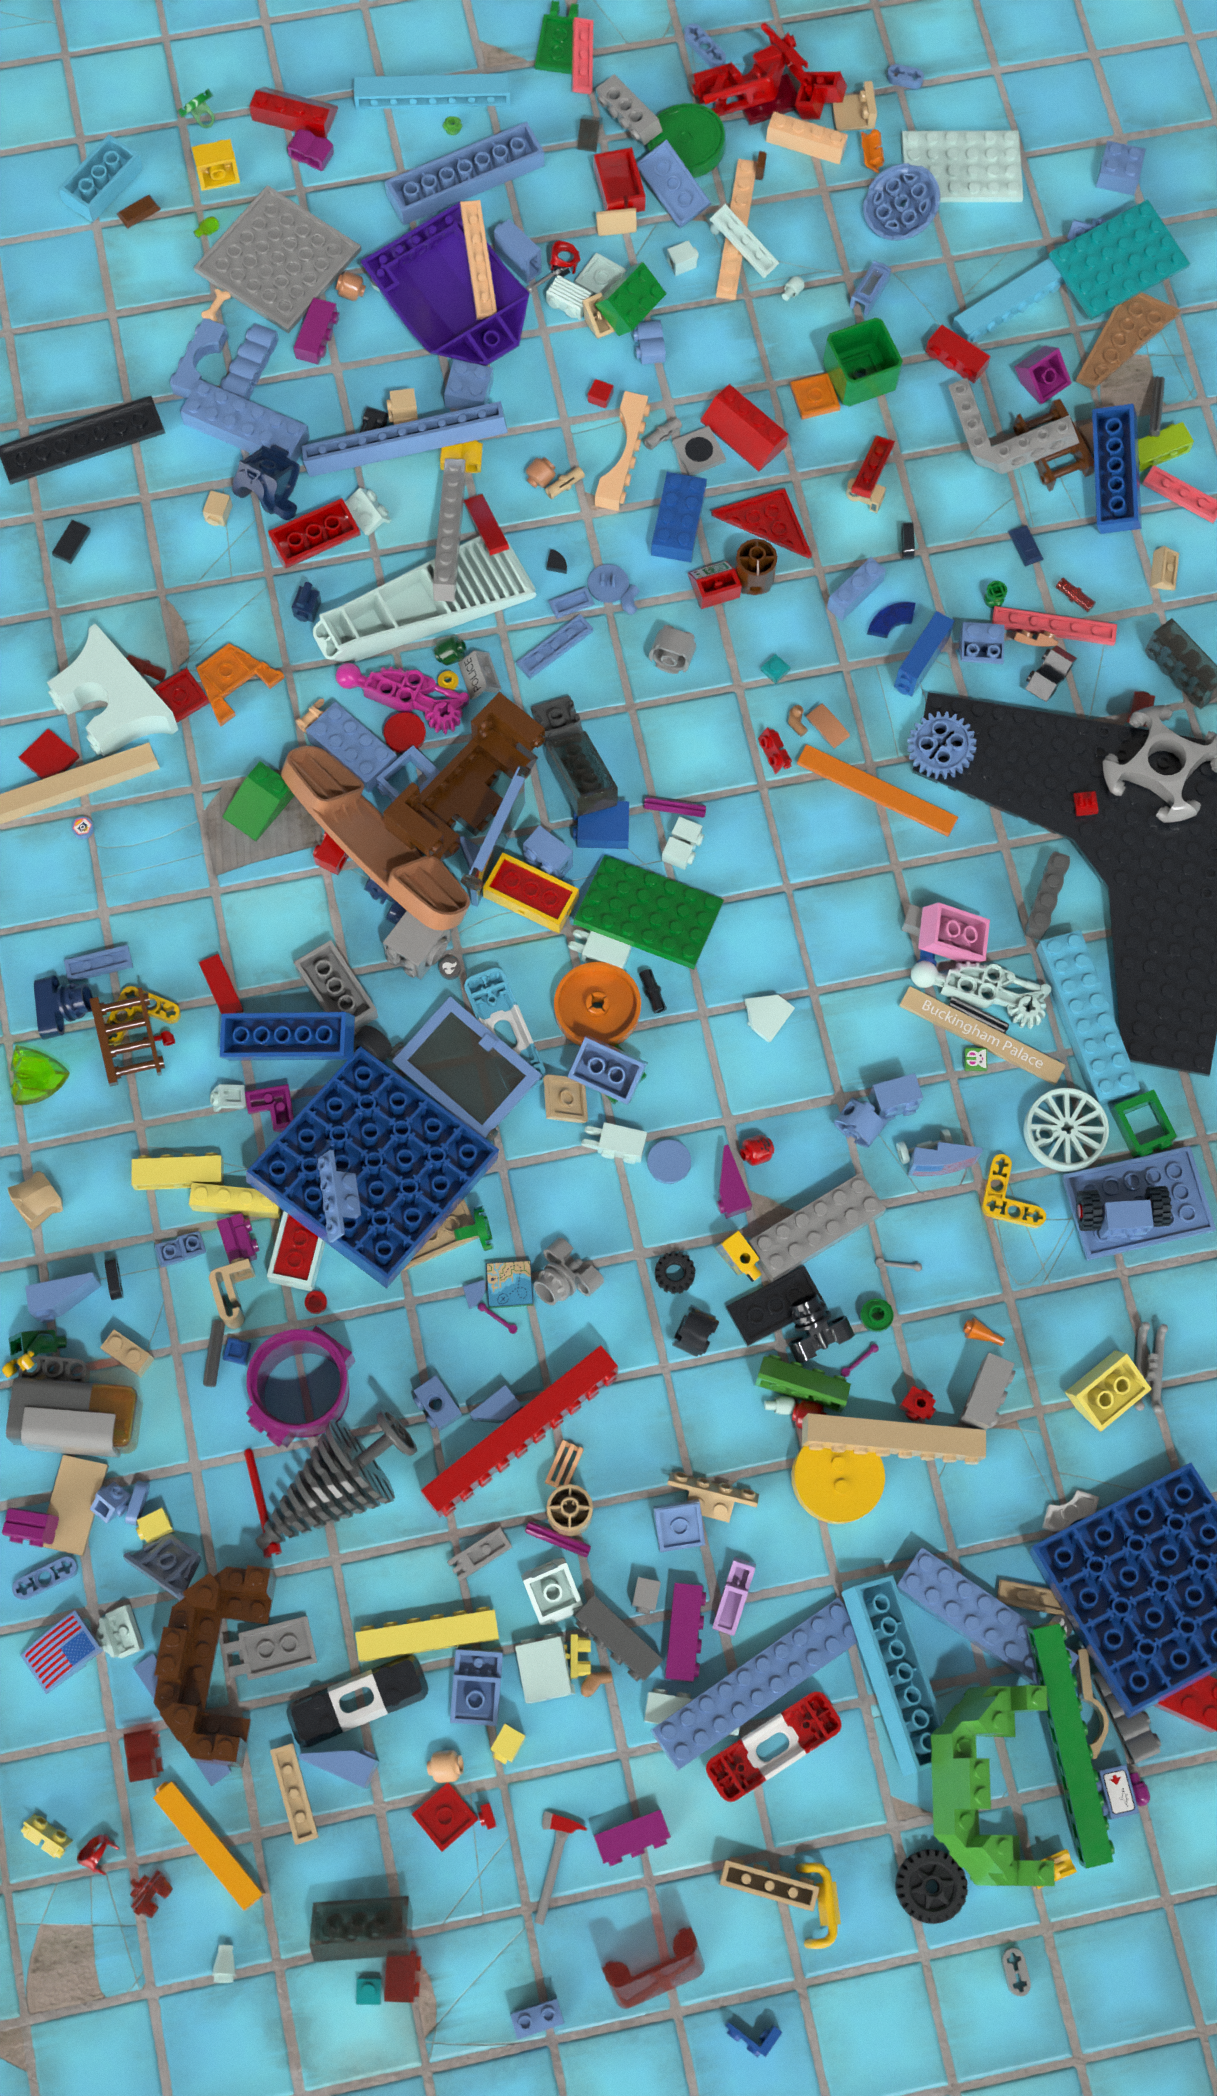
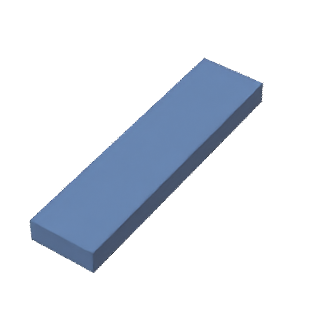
(554, 646)

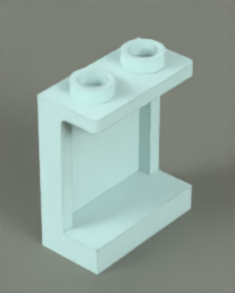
(544, 1669)

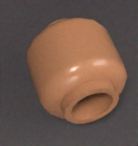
(350, 286)
(540, 472)

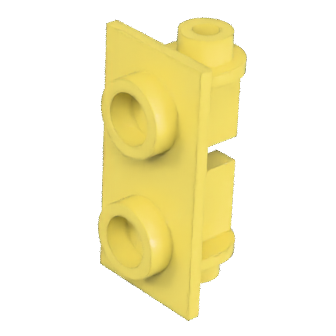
(55, 1840)

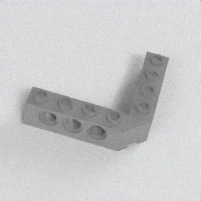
(1013, 452)

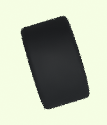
(373, 1042)

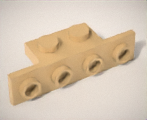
(714, 1498)

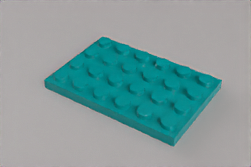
(1119, 259)

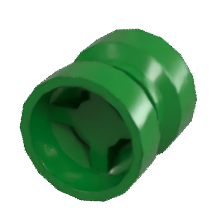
(995, 594)

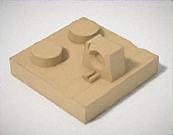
(565, 1099)

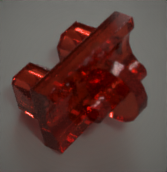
(143, 1902)

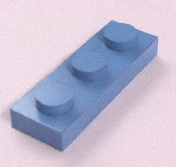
(98, 963)

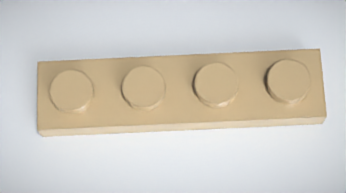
(294, 1794)

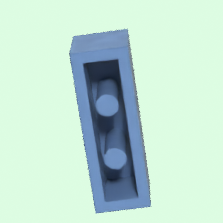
(856, 588)

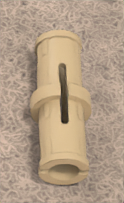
(564, 482)

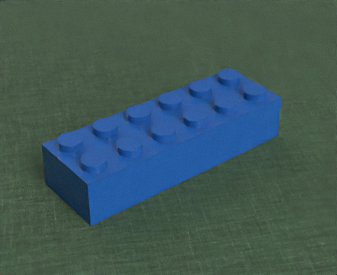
(1116, 469)
(287, 1036)

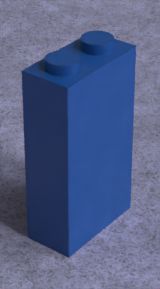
(923, 654)

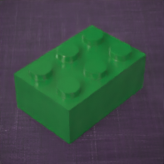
(630, 298)

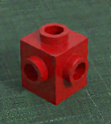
(913, 1411)

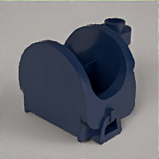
(271, 478)

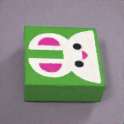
(975, 1059)

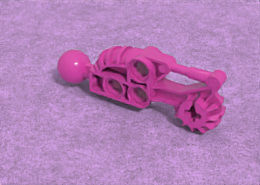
(400, 685)

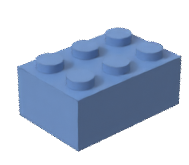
(607, 1069)

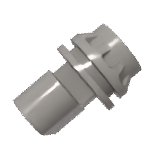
(564, 1275)

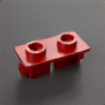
(770, 743)

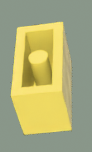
(507, 1744)

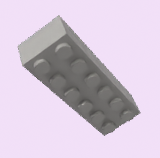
(816, 1227)

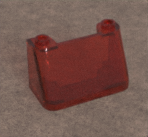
(636, 1989)

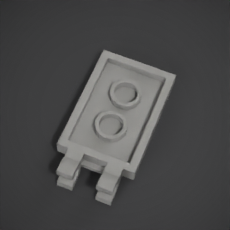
(273, 1649)

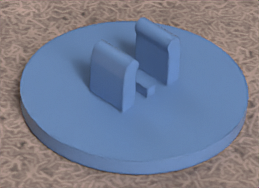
(608, 583)

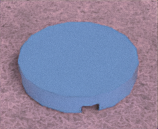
(669, 1161)

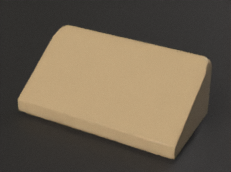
(616, 222)
(1164, 569)

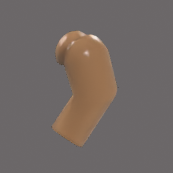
(794, 720)
(593, 1681)

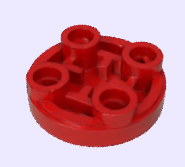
(404, 731)

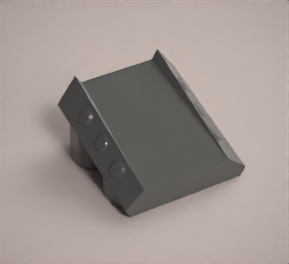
(557, 718)

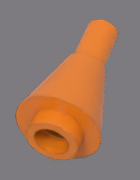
(976, 1330)

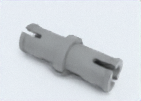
(662, 433)

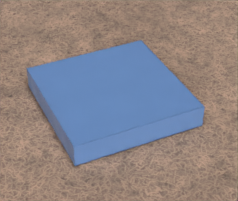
(679, 1525)

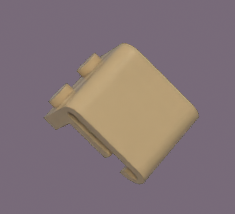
(235, 1272)

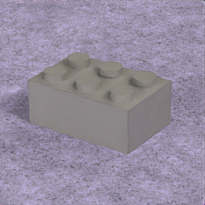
(987, 1393)

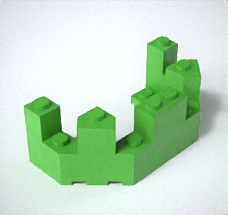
(963, 1786)

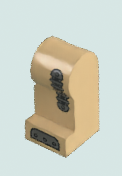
(875, 500)

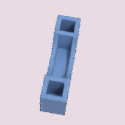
(208, 339)

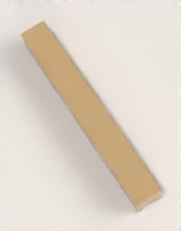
(77, 782)

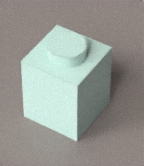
(682, 258)

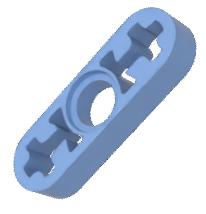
(703, 38)
(58, 1564)

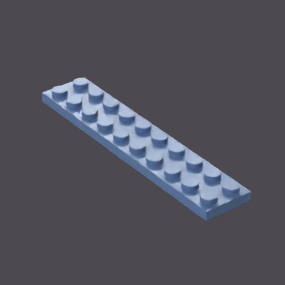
(756, 1684)

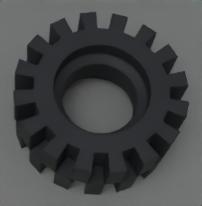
(675, 1259)

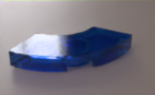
(891, 617)

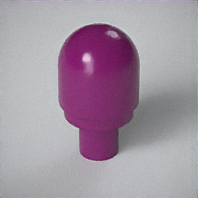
(1140, 1789)

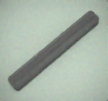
(1156, 407)

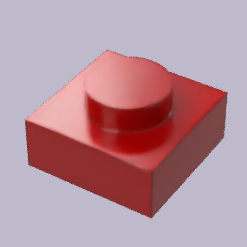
(486, 1816)

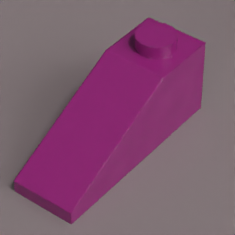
(732, 1191)

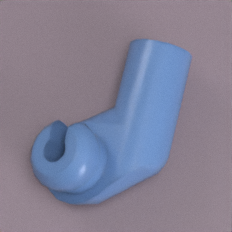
(628, 600)

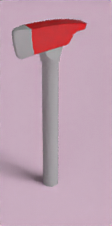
(563, 1828)

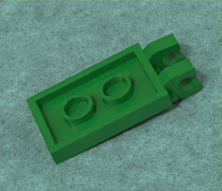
(556, 40)

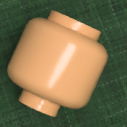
(445, 1766)

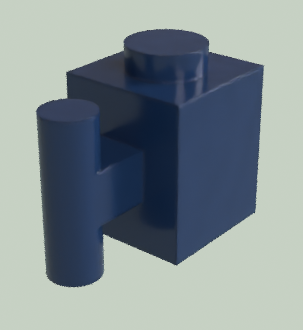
(306, 603)

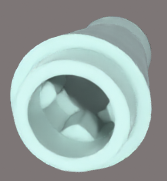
(224, 1965)

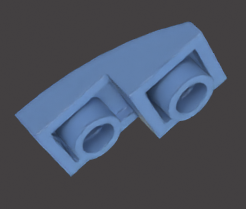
(179, 1250)

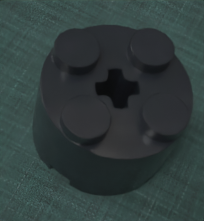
(694, 1331)

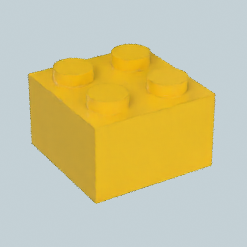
(215, 164)

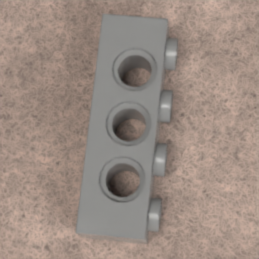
(628, 109)

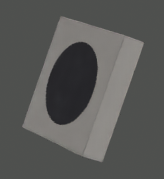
(698, 451)

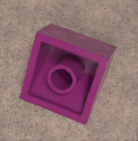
(1043, 373)

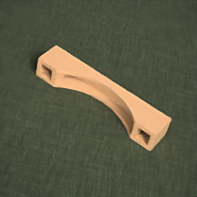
(611, 486)

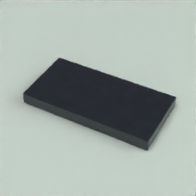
(769, 1307)

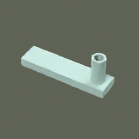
(745, 242)

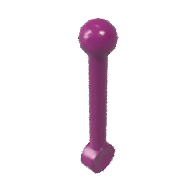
(512, 1328)
(846, 1371)

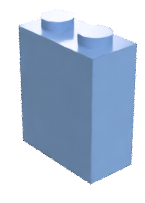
(517, 251)

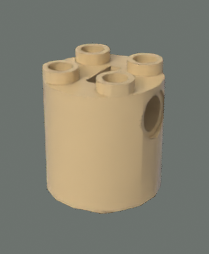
(569, 1510)

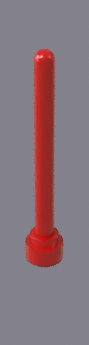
(260, 1501)

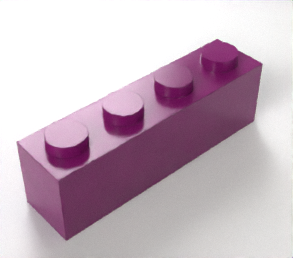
(683, 1632)

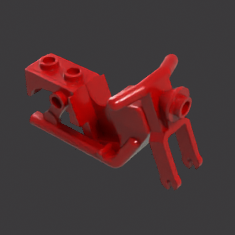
(759, 84)

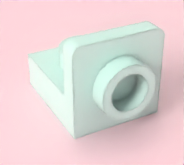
(228, 1097)

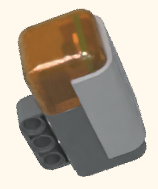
(70, 1413)

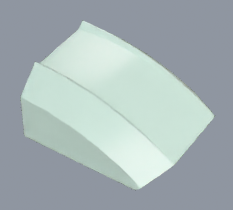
(552, 1592)

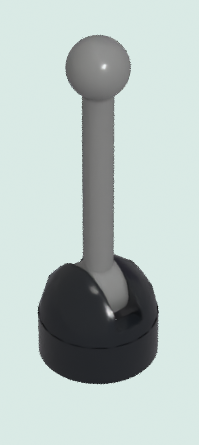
(557, 270)

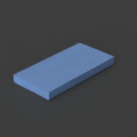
(673, 184)

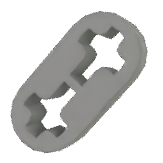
(1022, 1972)

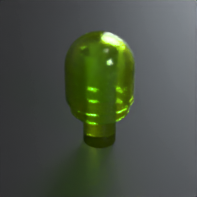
(207, 227)

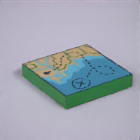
(509, 1284)

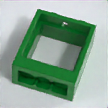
(1148, 1098)

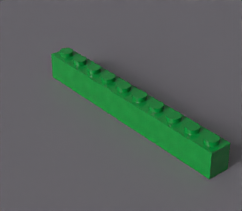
(1070, 1745)

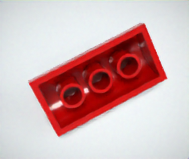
(313, 533)

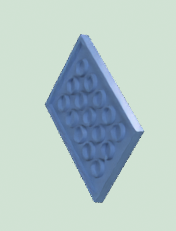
(1128, 1182)

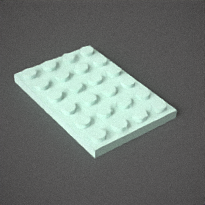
(969, 163)

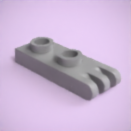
(480, 1554)

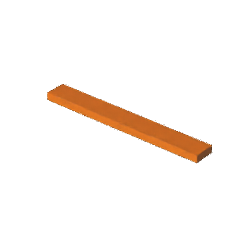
(877, 790)

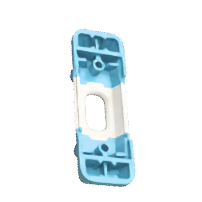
(495, 1001)

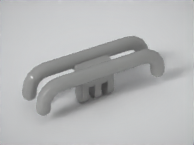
(1152, 1365)

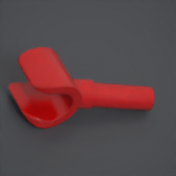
(166, 1037)

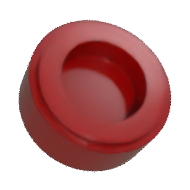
(316, 1302)

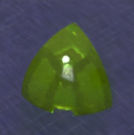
(35, 1076)

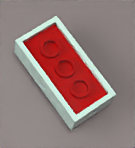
(295, 1255)

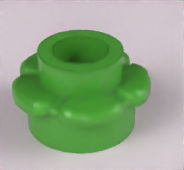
(452, 129)

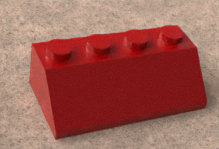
(292, 111)
(744, 428)

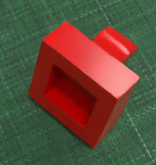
(1085, 803)

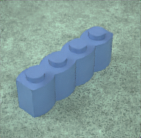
(251, 361)

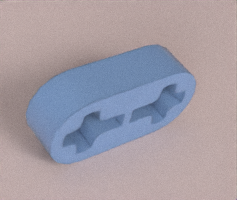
(905, 76)
(137, 1502)

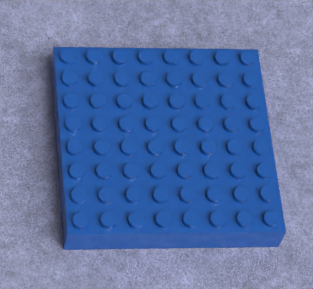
(407, 1159)
(1142, 1587)

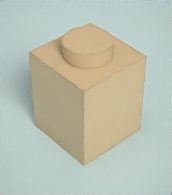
(217, 508)

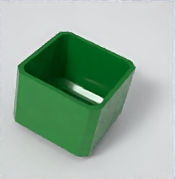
(865, 349)

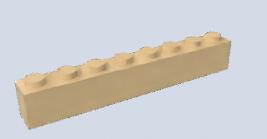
(893, 1438)

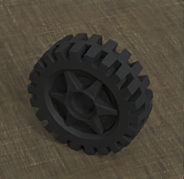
(912, 1890)

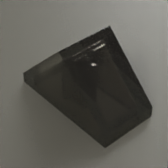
(589, 133)

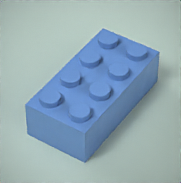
(351, 744)

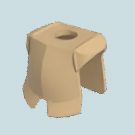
(35, 1199)

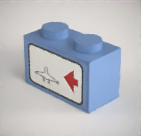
(1116, 1792)

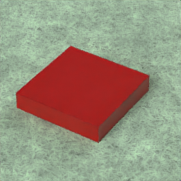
(182, 694)
(48, 756)
(445, 1817)

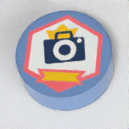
(82, 827)

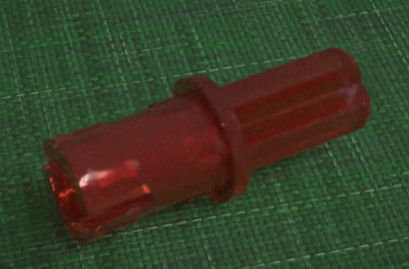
(147, 668)

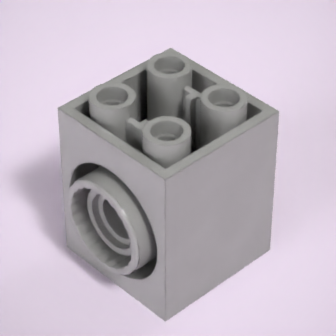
(415, 946)

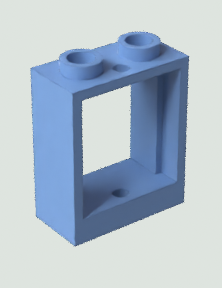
(418, 760)

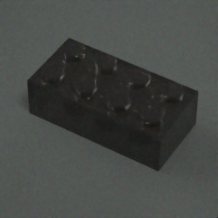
(1184, 663)
(581, 773)
(361, 1928)

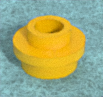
(450, 685)

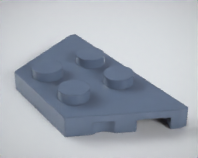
(167, 1563)

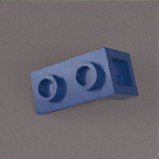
(767, 2038)

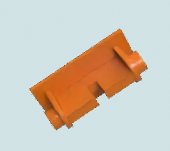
(872, 157)

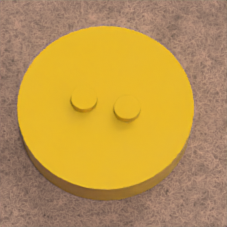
(836, 1484)

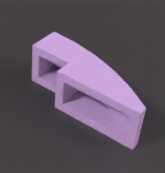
(734, 1596)

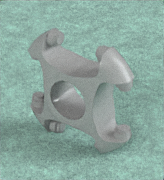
(1166, 786)

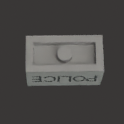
(479, 674)

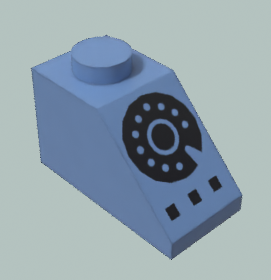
(497, 1408)

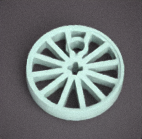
(1055, 1131)

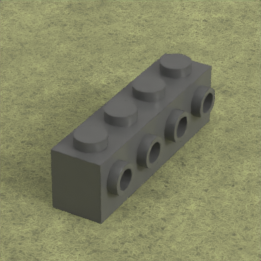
(618, 1638)

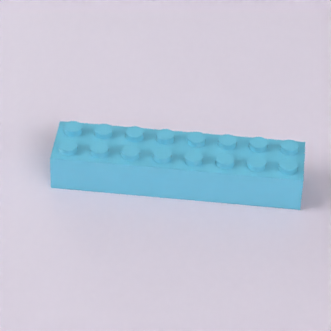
(1087, 1018)
(895, 1670)

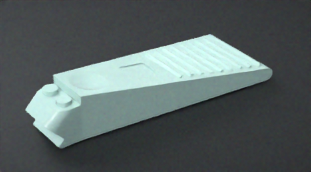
(407, 609)

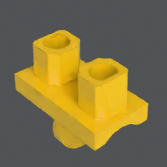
(1062, 1865)

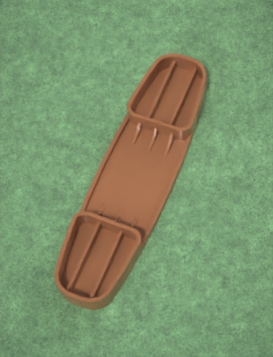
(336, 803)

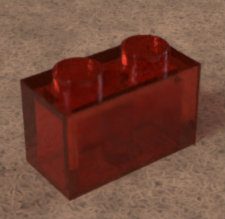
(401, 1978)

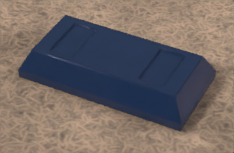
(1026, 545)

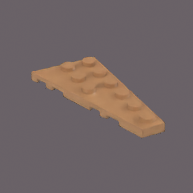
(1124, 334)

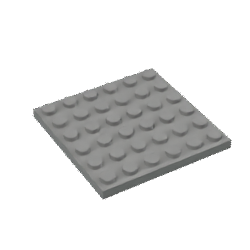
(277, 258)

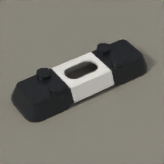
(393, 1687)

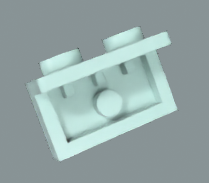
(367, 510)

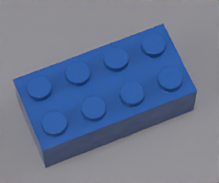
(678, 517)

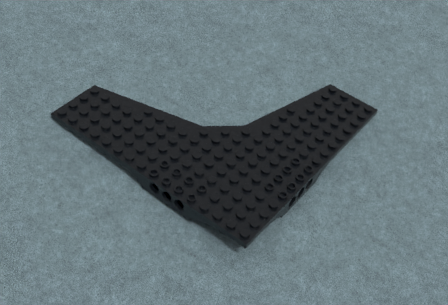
(1154, 871)

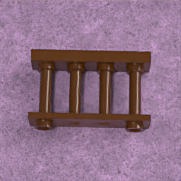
(1083, 458)
(106, 1030)

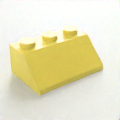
(1108, 1390)

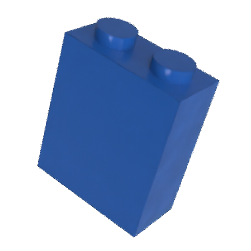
(604, 828)

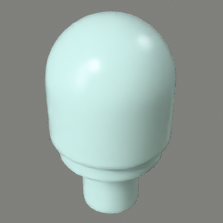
(793, 288)
(782, 1405)

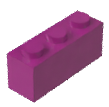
(316, 331)
(632, 1838)

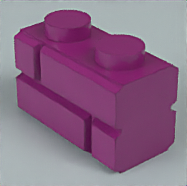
(237, 1239)
(30, 1526)

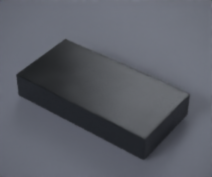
(71, 541)

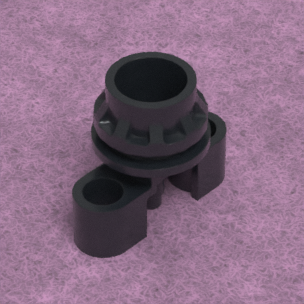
(811, 1316)

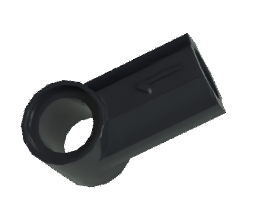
(373, 419)

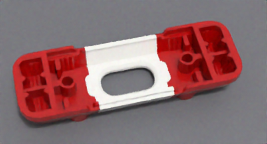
(805, 1724)

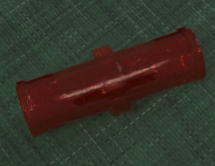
(1075, 594)

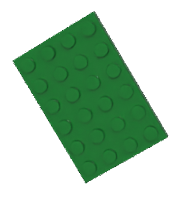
(648, 912)

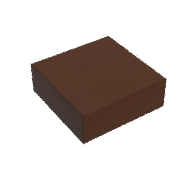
(761, 165)

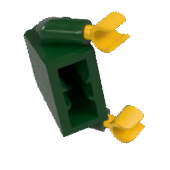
(32, 1344)

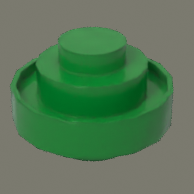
(876, 1315)

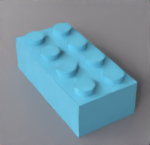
(100, 178)

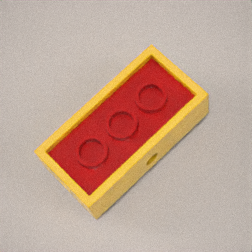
(531, 893)

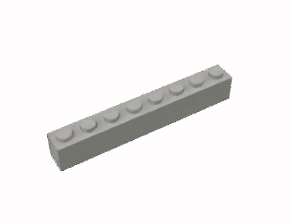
(449, 530)

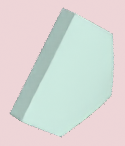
(767, 1015)
(119, 1633)

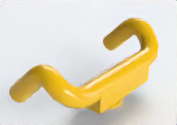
(827, 1904)

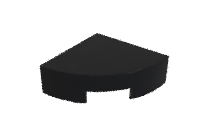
(556, 562)

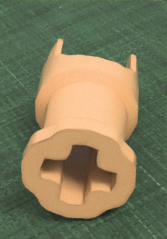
(310, 717)

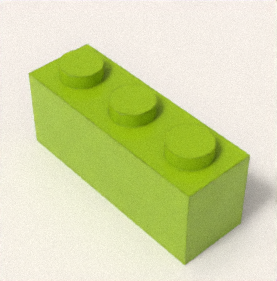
(1171, 443)

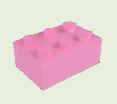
(954, 933)

